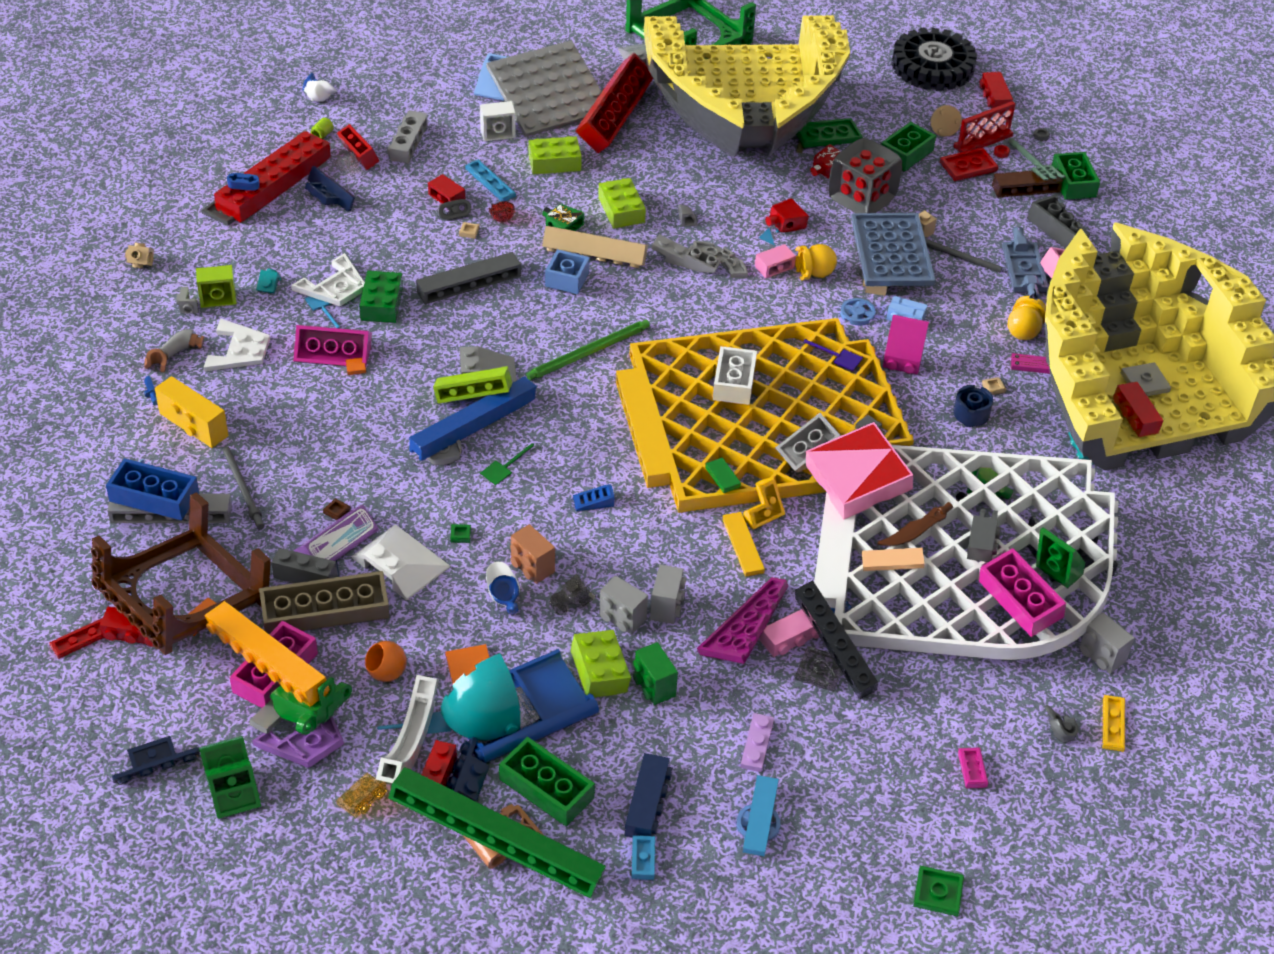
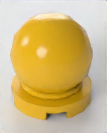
(816, 261)
(1026, 318)

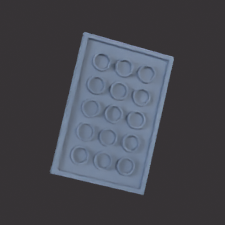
(892, 249)

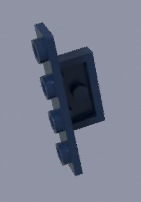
(328, 190)
(152, 756)
(468, 772)

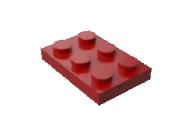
(968, 164)

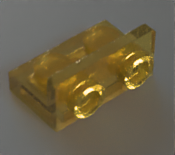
(361, 795)

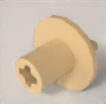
(946, 120)

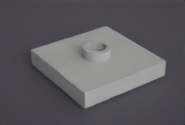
(1148, 377)

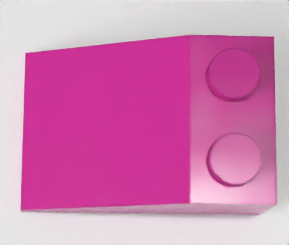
(905, 344)

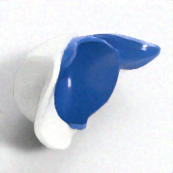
(317, 90)
(503, 586)

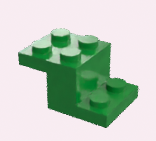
(230, 777)

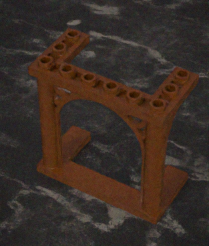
(164, 627)

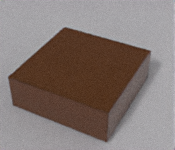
(336, 509)

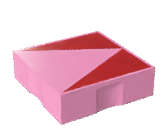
(859, 470)

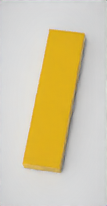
(743, 544)

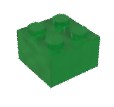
(655, 673)

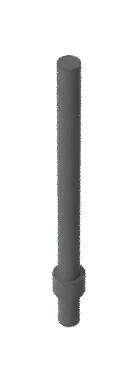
(962, 255)
(254, 512)

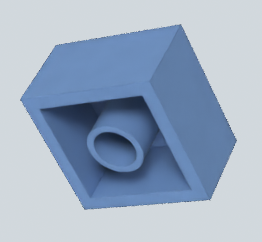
(567, 271)

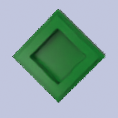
(460, 533)

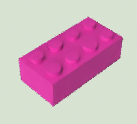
(1022, 592)
(257, 686)

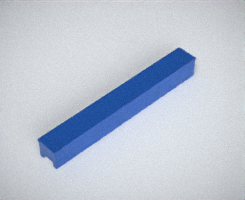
(471, 419)

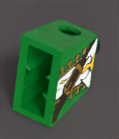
(564, 217)

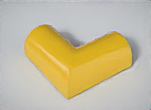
(770, 507)

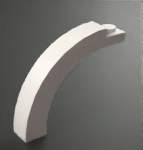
(413, 730)

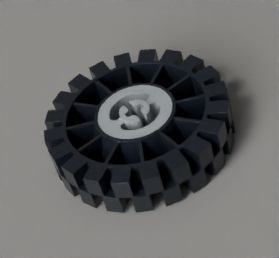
(934, 59)

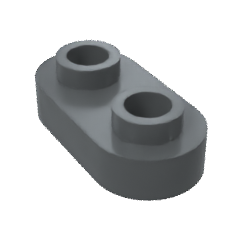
(453, 209)

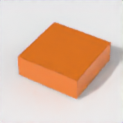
(355, 366)

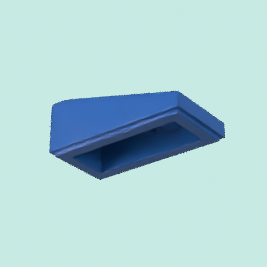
(602, 502)

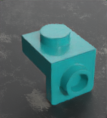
(268, 281)

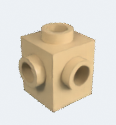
(139, 255)

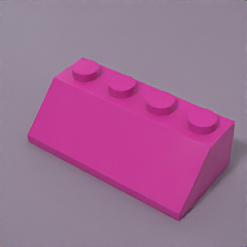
(331, 345)

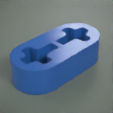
(243, 181)

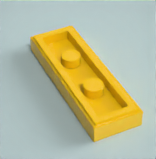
(1113, 723)

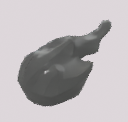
(1063, 730)

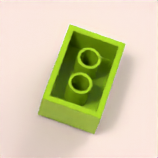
(554, 155)
(621, 203)
(600, 663)

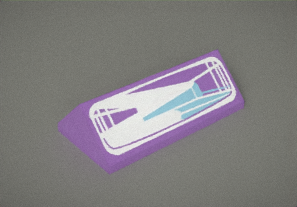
(341, 535)

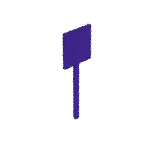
(845, 358)

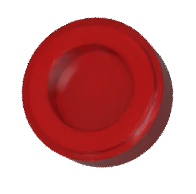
(1001, 151)

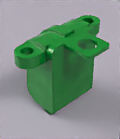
(307, 717)

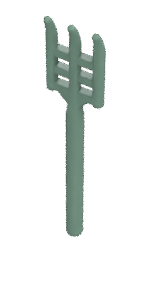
(1041, 170)

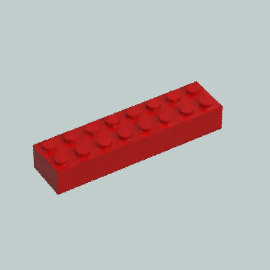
(615, 103)
(275, 174)

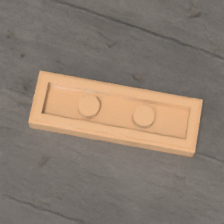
(892, 559)

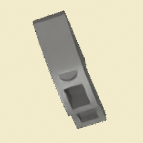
(688, 258)

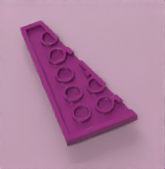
(741, 631)

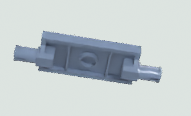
(1024, 265)

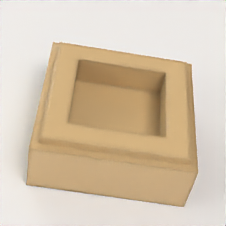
(469, 230)
(994, 385)

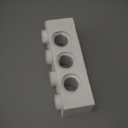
(408, 136)

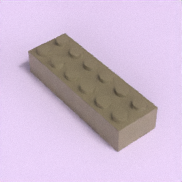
(326, 602)

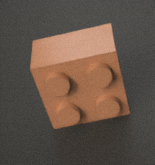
(532, 554)

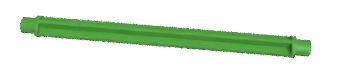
(587, 349)

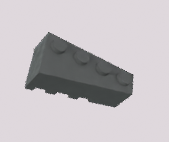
(1055, 220)

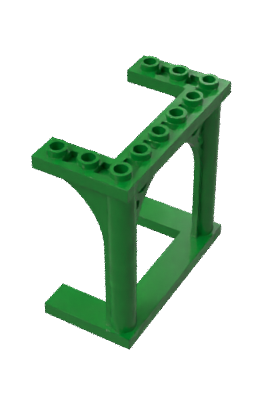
(738, 30)

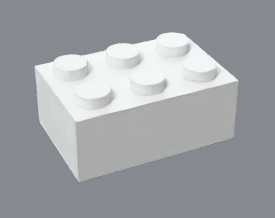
(734, 375)

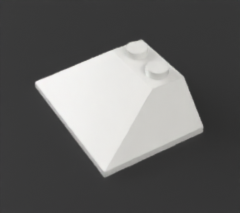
(402, 560)

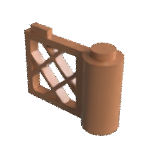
(491, 857)

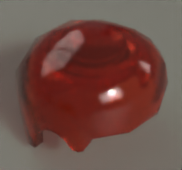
(502, 211)

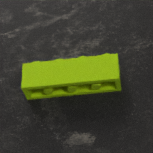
(472, 384)

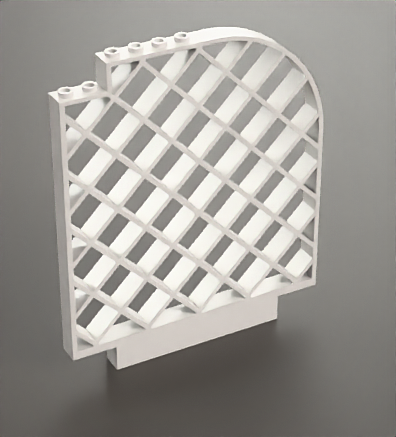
(839, 539)

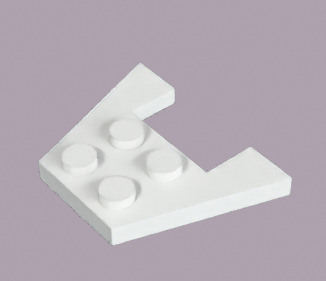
(337, 288)
(245, 349)

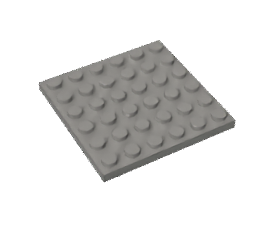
(546, 87)

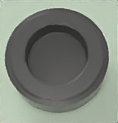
(1041, 134)

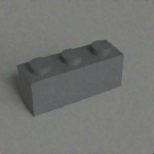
(300, 567)

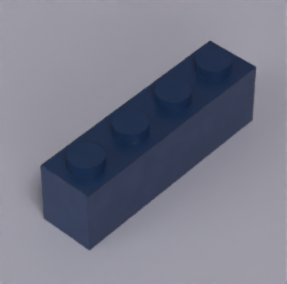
(647, 796)

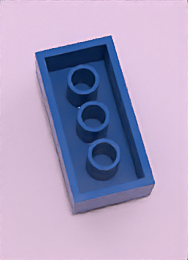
(152, 489)

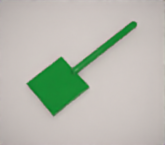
(497, 472)

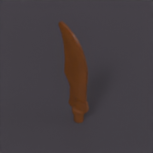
(917, 527)

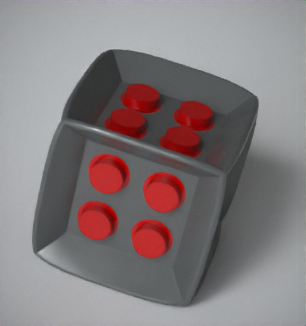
(865, 176)

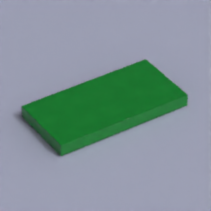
(829, 132)

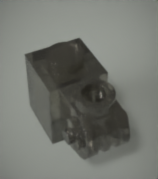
(573, 592)

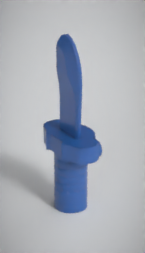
(150, 392)

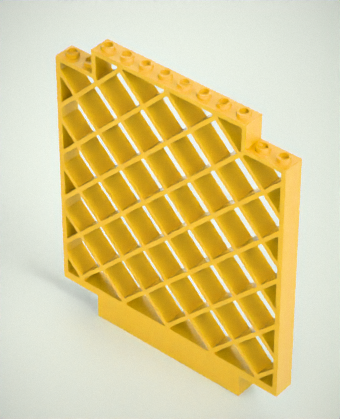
(650, 429)

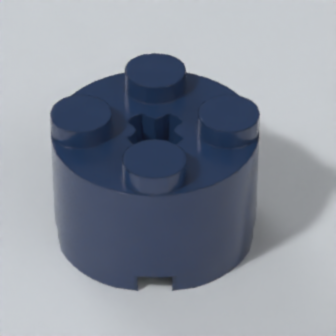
(973, 405)

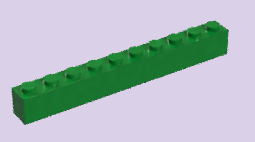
(497, 832)

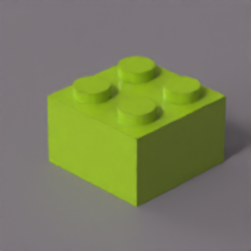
(216, 286)

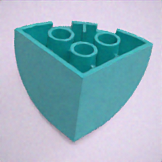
(483, 702)

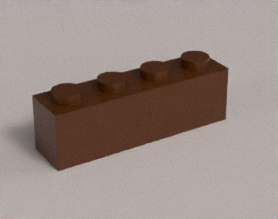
(1023, 184)

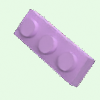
(757, 742)

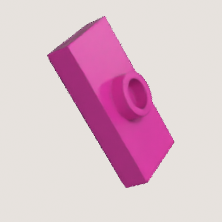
(973, 768)

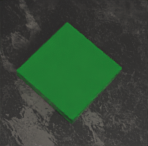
(938, 891)

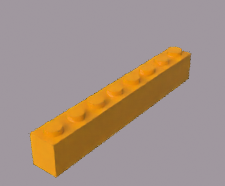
(266, 653)

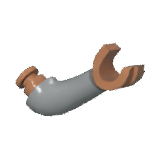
(178, 342)

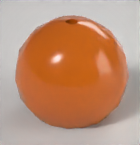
(385, 661)

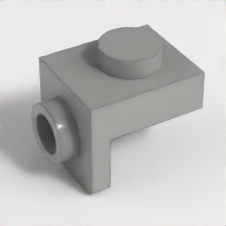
(186, 304)

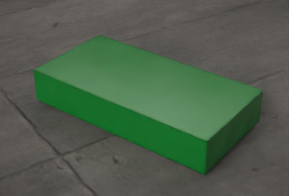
(723, 475)

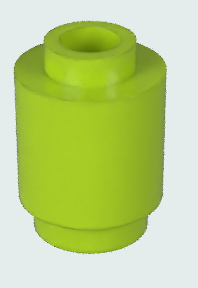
(322, 128)

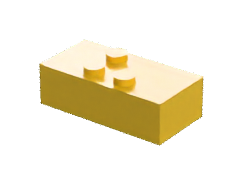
(191, 412)

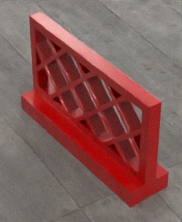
(987, 136)

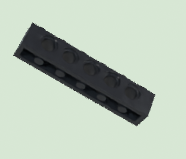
(836, 640)

